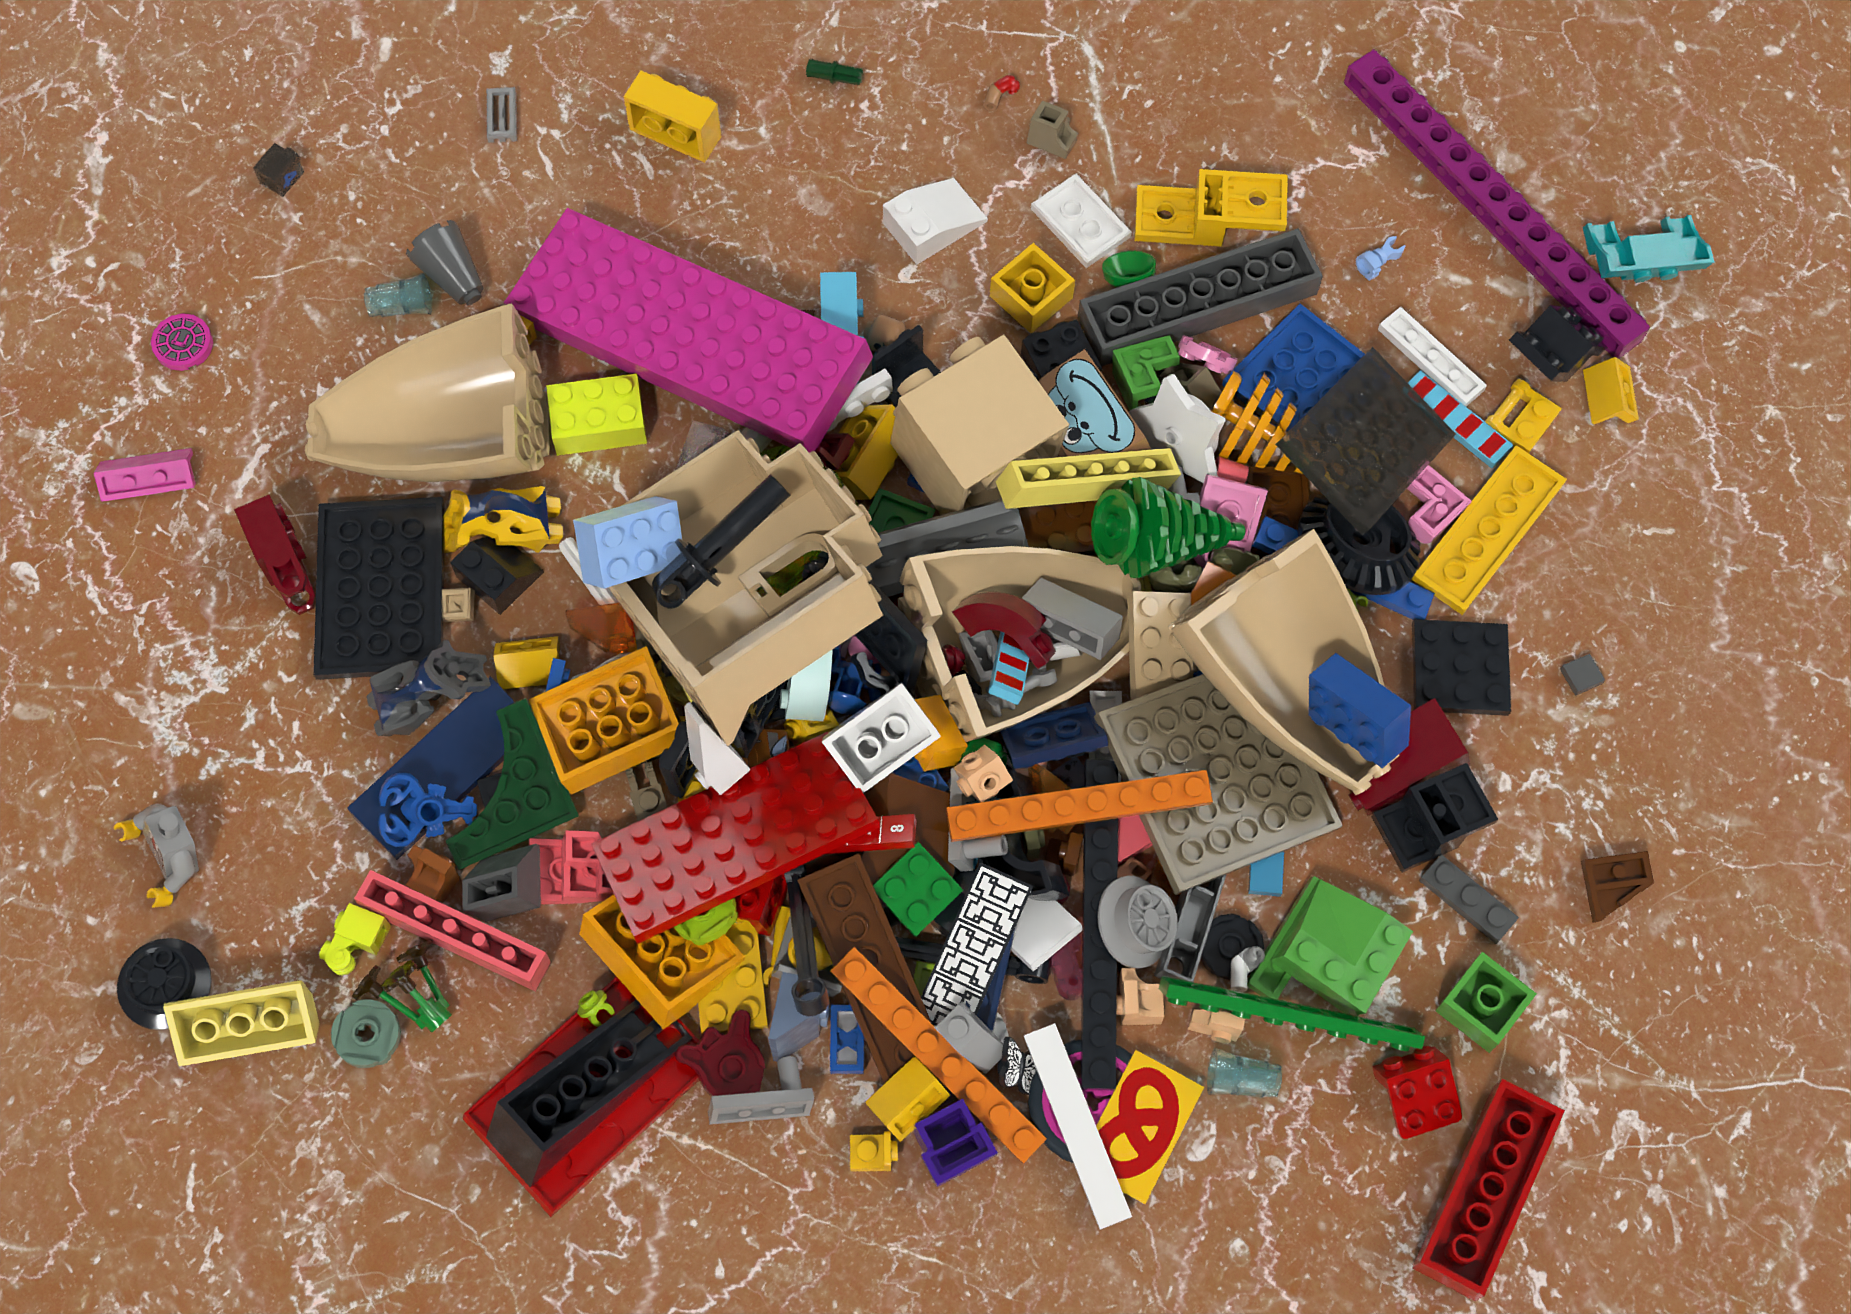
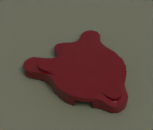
(726, 1061)

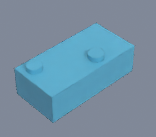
(840, 300)

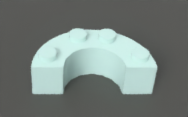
(808, 691)

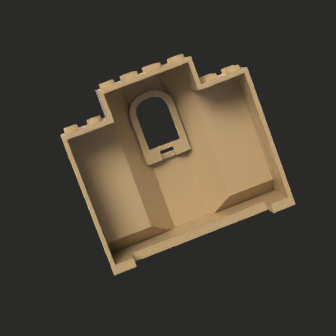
(727, 639)

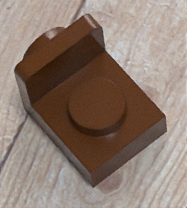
(1065, 853)

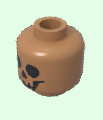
(882, 331)

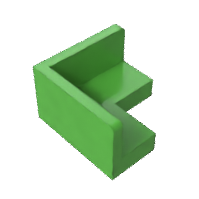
(1136, 367)

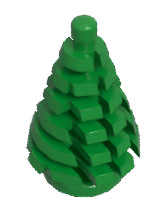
(1154, 528)

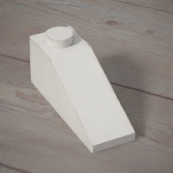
(716, 763)

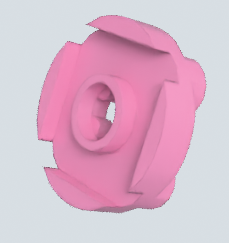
(1215, 358)

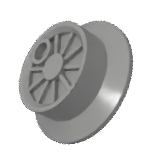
(1136, 921)

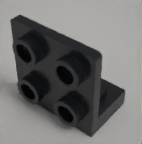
(902, 360)

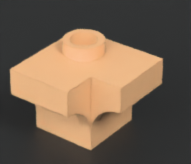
(1138, 1001)
(1220, 1025)

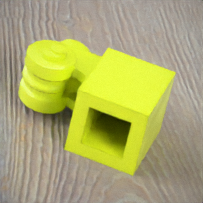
(354, 930)

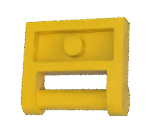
(1530, 423)

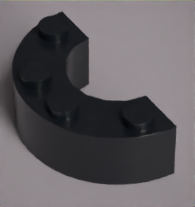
(1042, 875)

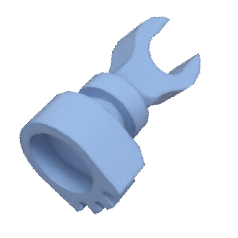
(1371, 261)

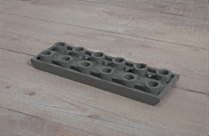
(968, 528)

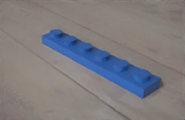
(1409, 601)

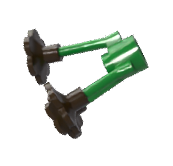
(431, 1012)

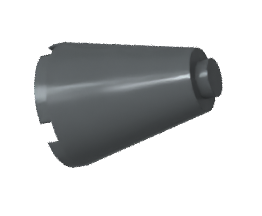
(447, 261)

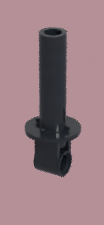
(698, 562)

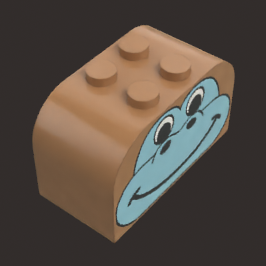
(1092, 409)

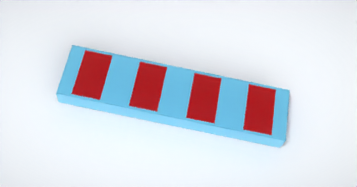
(1469, 428)
(1009, 670)

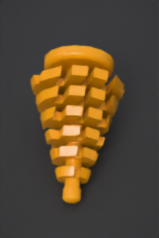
(1258, 426)

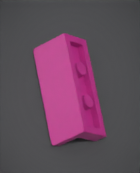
(144, 475)

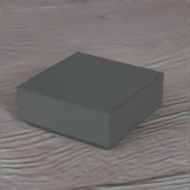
(1582, 674)

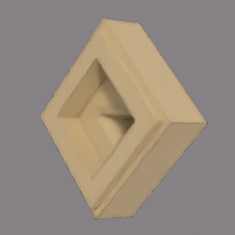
(458, 604)

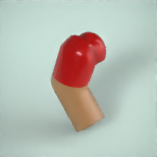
(999, 87)

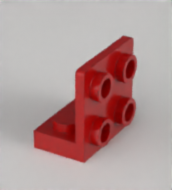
(762, 904)

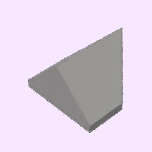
(979, 653)

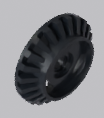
(1366, 567)

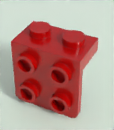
(1420, 1091)

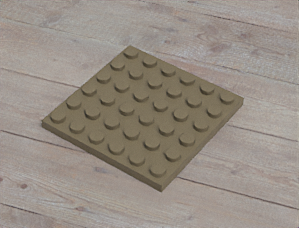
(1258, 790)

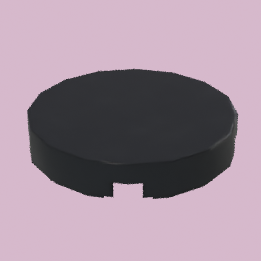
(1226, 939)

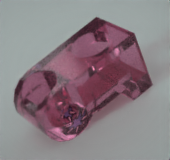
(1067, 971)

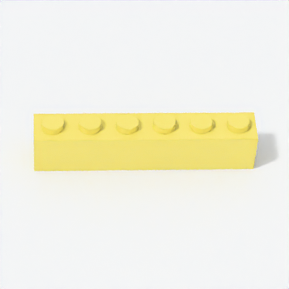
(1082, 476)

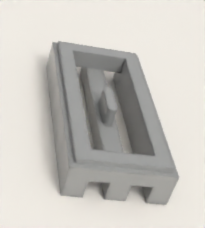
(502, 134)

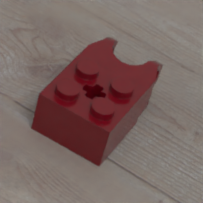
(276, 549)

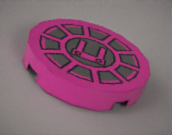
(181, 342)

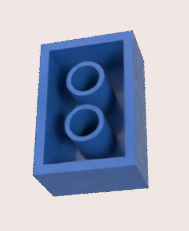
(1359, 710)

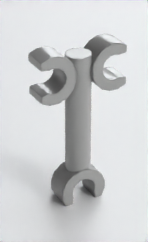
(1040, 677)

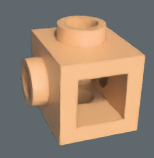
(982, 774)

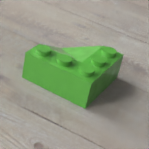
(1341, 948)

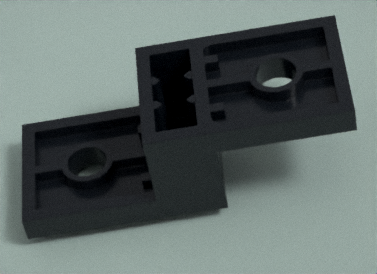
(676, 762)

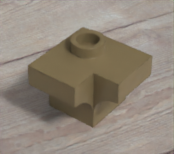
(1052, 130)

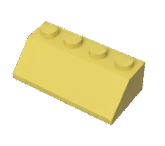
(242, 1022)

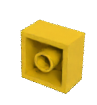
(1032, 288)

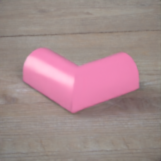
(1441, 504)

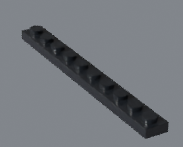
(1098, 965)

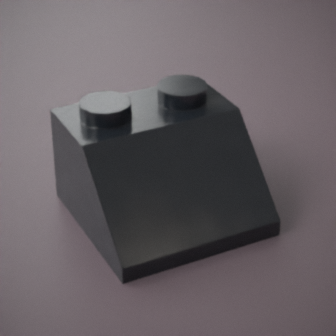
(495, 571)

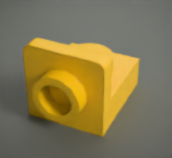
(804, 730)
(872, 1152)

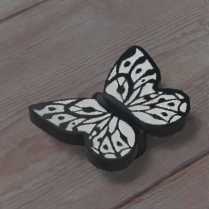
(1015, 1067)

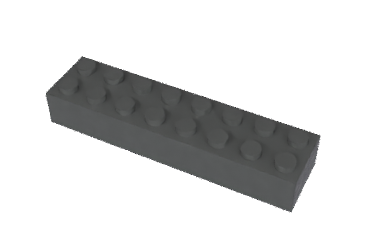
(1201, 295)

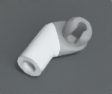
(1243, 964)

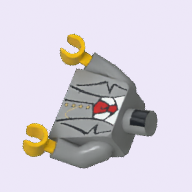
(169, 844)

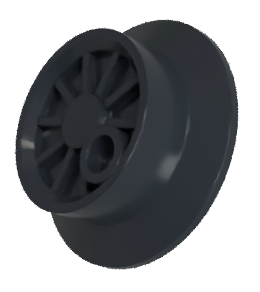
(161, 974)

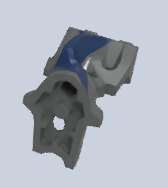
(405, 702)

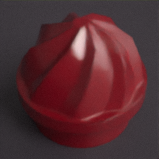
(954, 658)

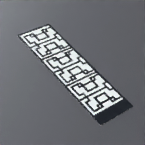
(975, 942)

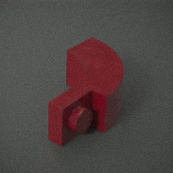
(1010, 616)

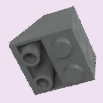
(503, 884)

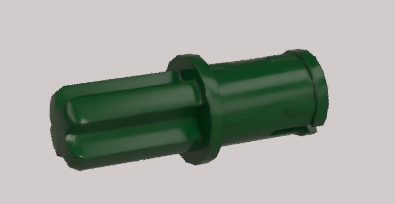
(834, 72)

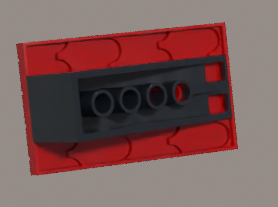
(583, 1097)

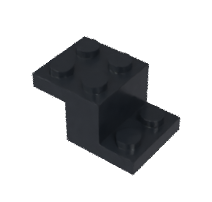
(1559, 343)
(1434, 817)

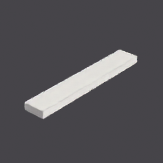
(1077, 1126)

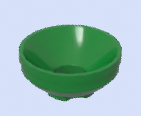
(1128, 267)

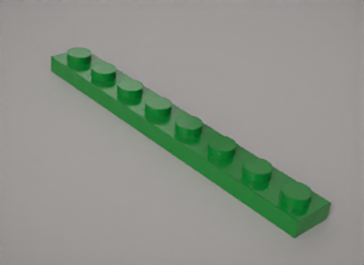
(1278, 1011)

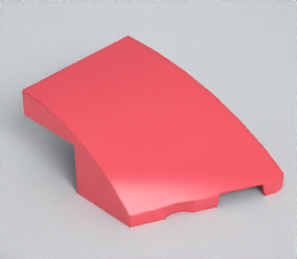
(571, 869)

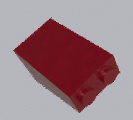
(1431, 751)

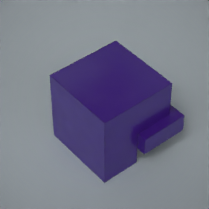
(952, 1142)

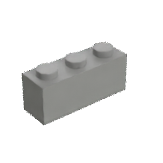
(1075, 618)

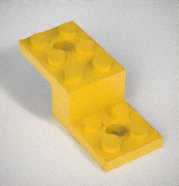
(1210, 208)

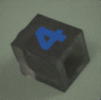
(279, 169)

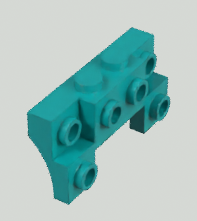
(1649, 254)

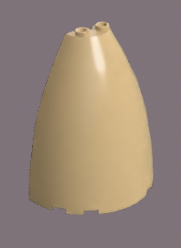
(440, 407)
(942, 580)
(1265, 638)

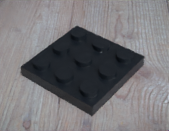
(1462, 666)

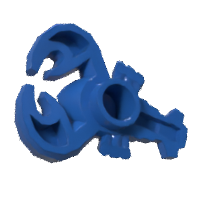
(420, 809)

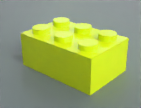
(596, 414)

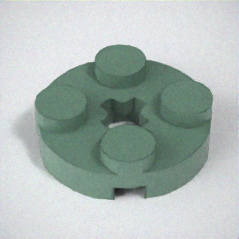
(355, 1019)

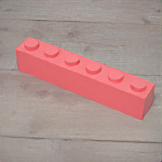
(453, 930)

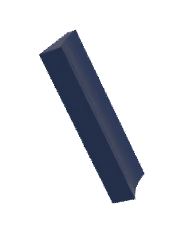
(453, 754)

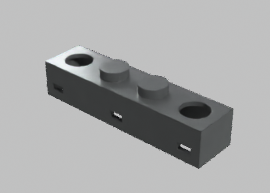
(1194, 916)

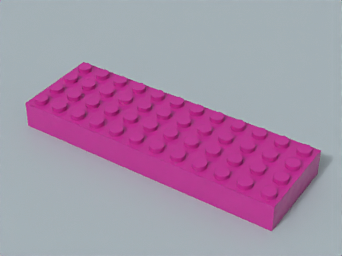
(690, 331)

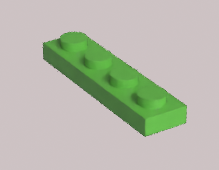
(1269, 979)

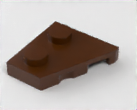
(1615, 881)

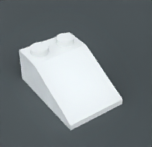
(931, 218)
(880, 737)

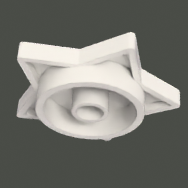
(1184, 426)

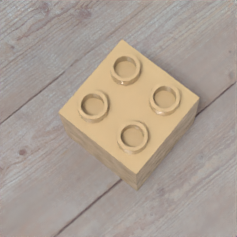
(972, 422)

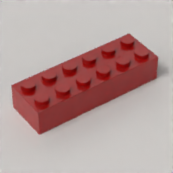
(1488, 1190)

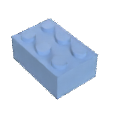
(627, 541)

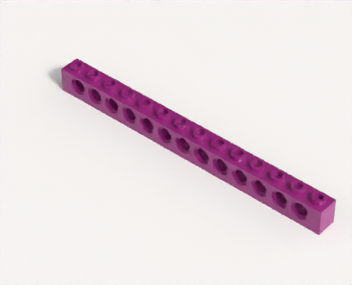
(1381, 89)

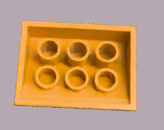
(606, 720)
(661, 972)

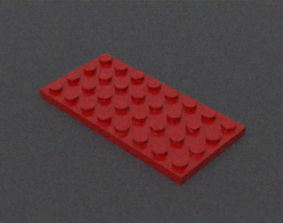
(733, 841)

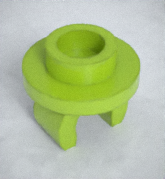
(591, 1003)

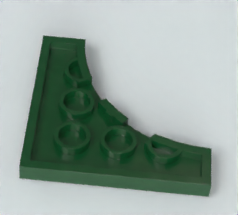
(526, 797)

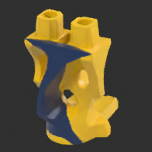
(519, 509)

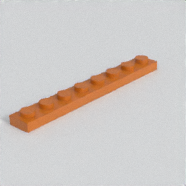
(1078, 805)
(938, 1055)

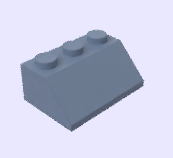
(790, 1028)

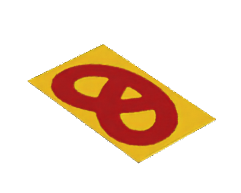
(1145, 1122)

